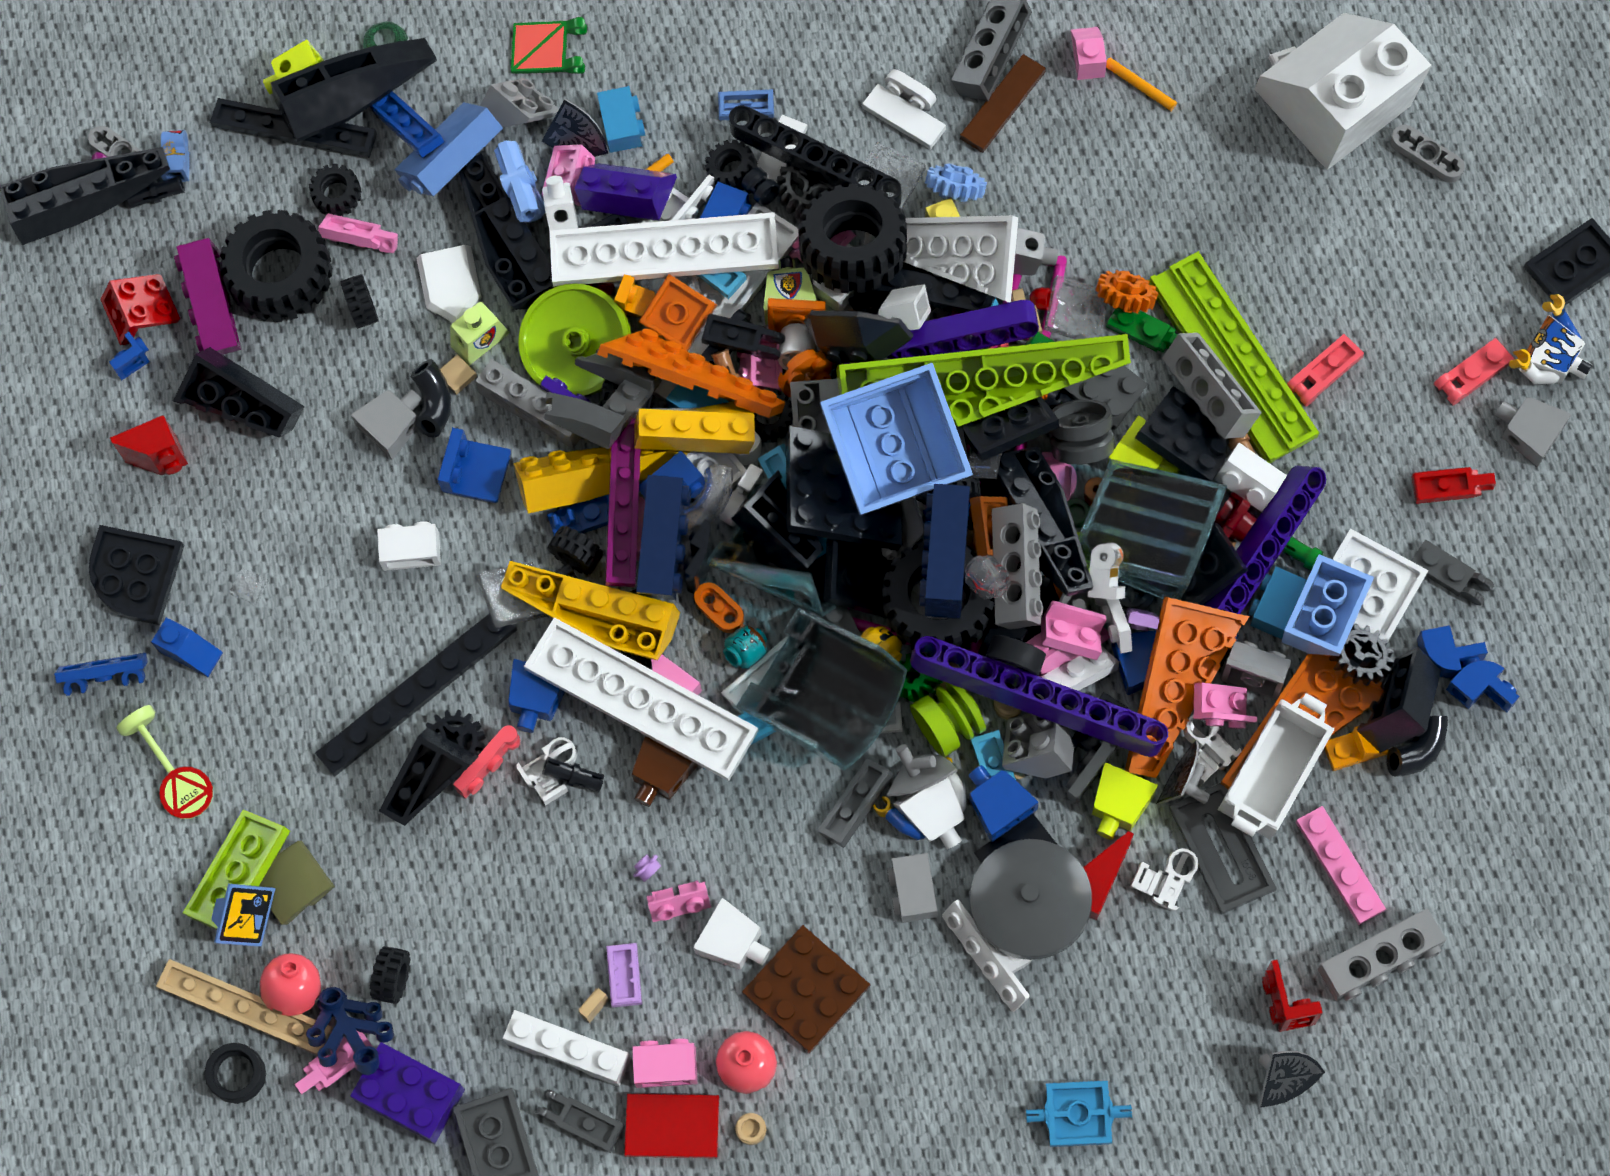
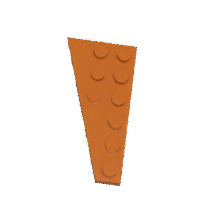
(688, 369)
(1184, 652)
(1319, 679)

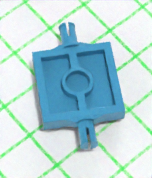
(1078, 1113)

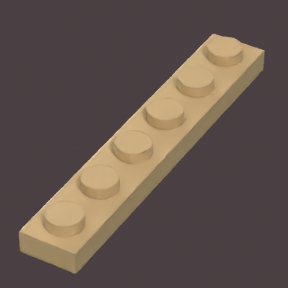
(236, 1005)

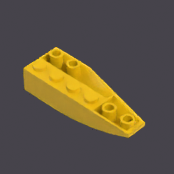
(575, 475)
(602, 612)

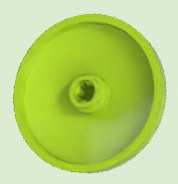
(567, 325)

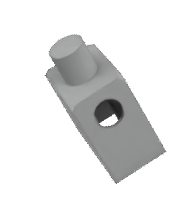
(1031, 252)
(388, 420)
(1532, 427)

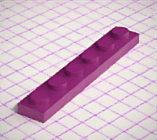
(623, 510)

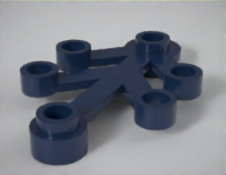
(334, 1003)

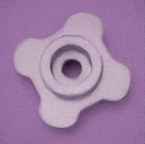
(646, 867)

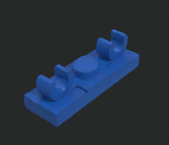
(582, 516)
(102, 671)

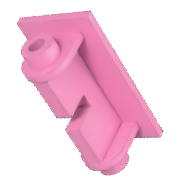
(665, 905)

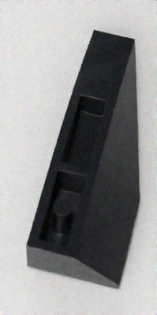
(347, 85)
(77, 191)
(505, 242)
(1029, 480)

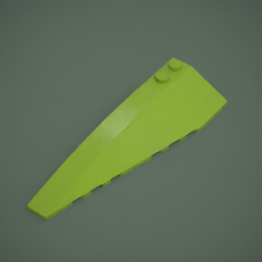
(999, 378)

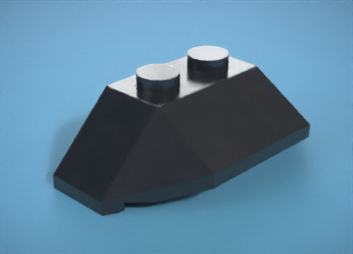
(856, 335)

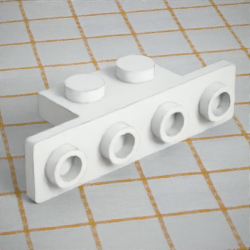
(681, 207)
(994, 964)

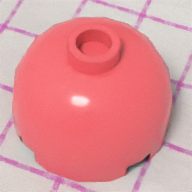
(290, 984)
(746, 1062)

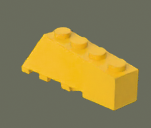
(702, 429)

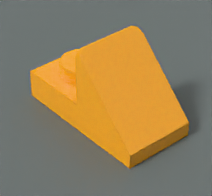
(633, 298)
(1350, 750)

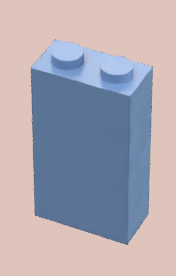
(463, 135)

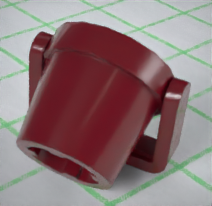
(1235, 518)

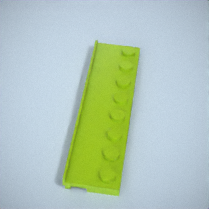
(1200, 305)

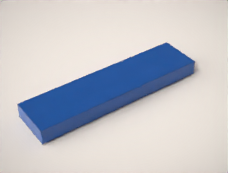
(407, 124)

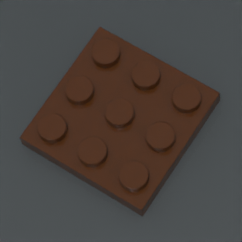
(806, 989)

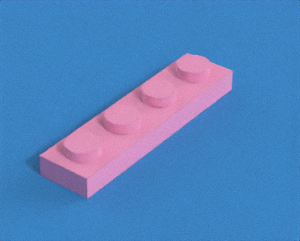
(1340, 865)

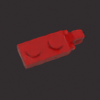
(1450, 484)

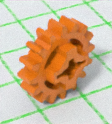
(1126, 291)

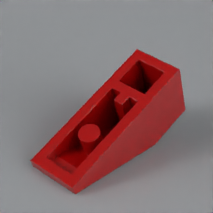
(1103, 871)

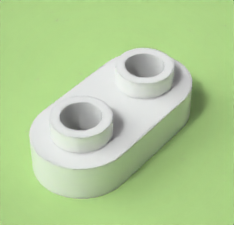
(912, 90)

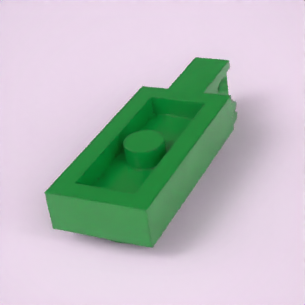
(1142, 329)

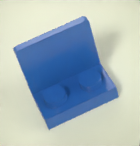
(473, 468)

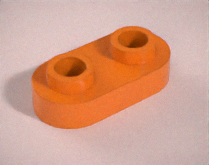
(719, 608)

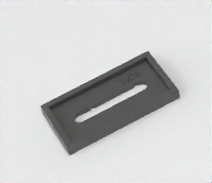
(1226, 894)

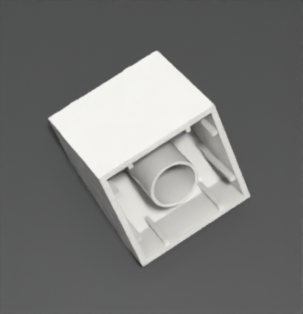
(1344, 84)

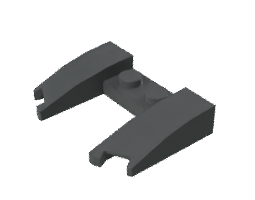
(604, 423)

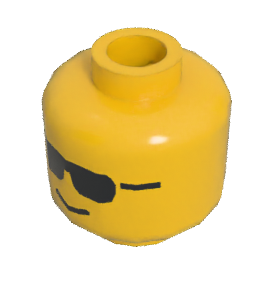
(885, 639)

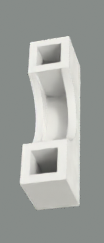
(567, 1047)

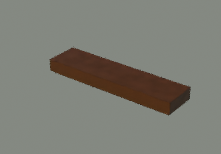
(1002, 103)

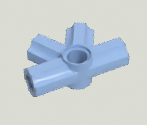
(519, 182)

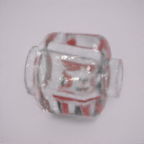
(986, 577)

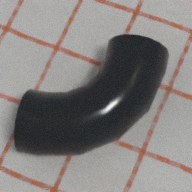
(435, 398)
(1420, 751)

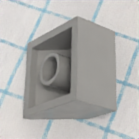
(1256, 669)

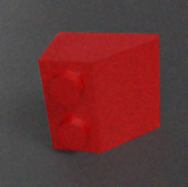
(151, 447)

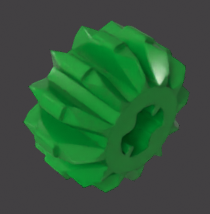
(917, 688)

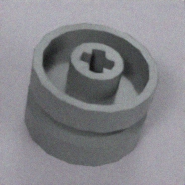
(1083, 432)

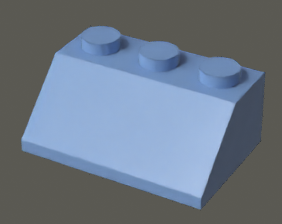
(1327, 608)

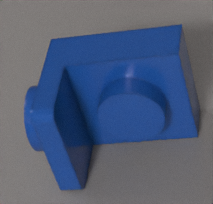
(130, 360)

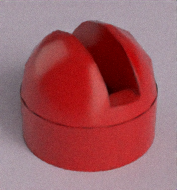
(1041, 298)

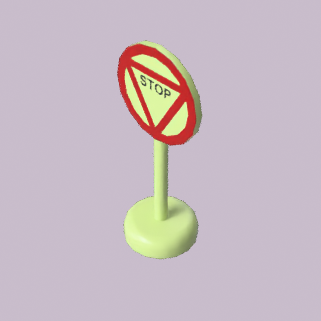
(185, 790)

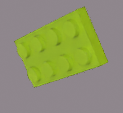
(240, 860)

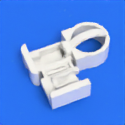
(739, 496)
(1215, 750)
(546, 786)
(1165, 887)

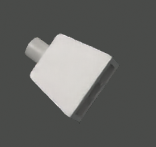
(559, 204)
(731, 938)

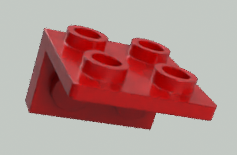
(138, 304)
(1300, 1015)

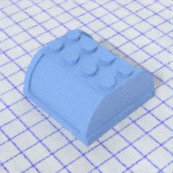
(896, 438)

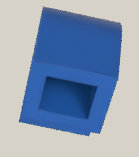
(1441, 649)
(1482, 678)

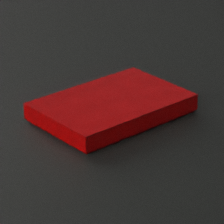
(672, 1126)

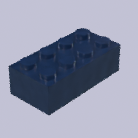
(662, 537)
(946, 544)

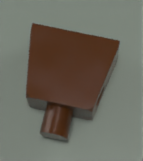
(659, 771)

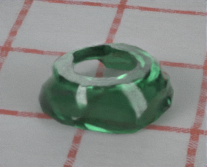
(399, 32)

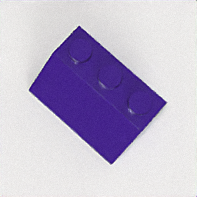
(624, 190)

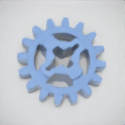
(955, 182)

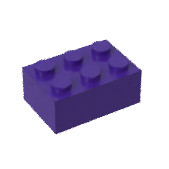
(408, 1093)

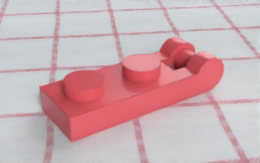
(1325, 369)
(1474, 371)
(488, 760)

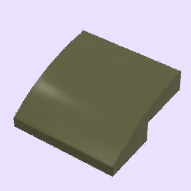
(297, 882)

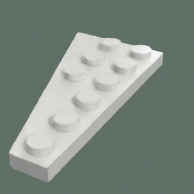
(965, 250)

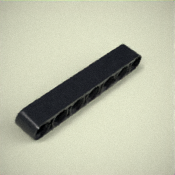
(805, 149)

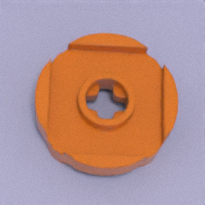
(805, 367)

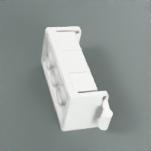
(1277, 767)

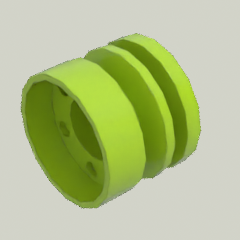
(943, 720)

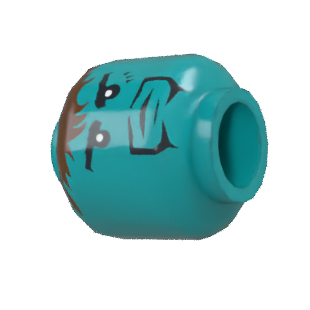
(745, 647)

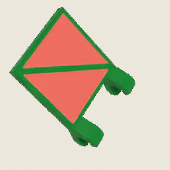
(543, 47)

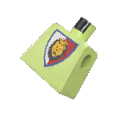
(787, 284)
(476, 333)

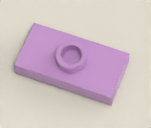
(1141, 619)
(624, 975)

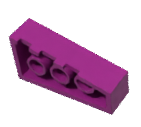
(207, 296)

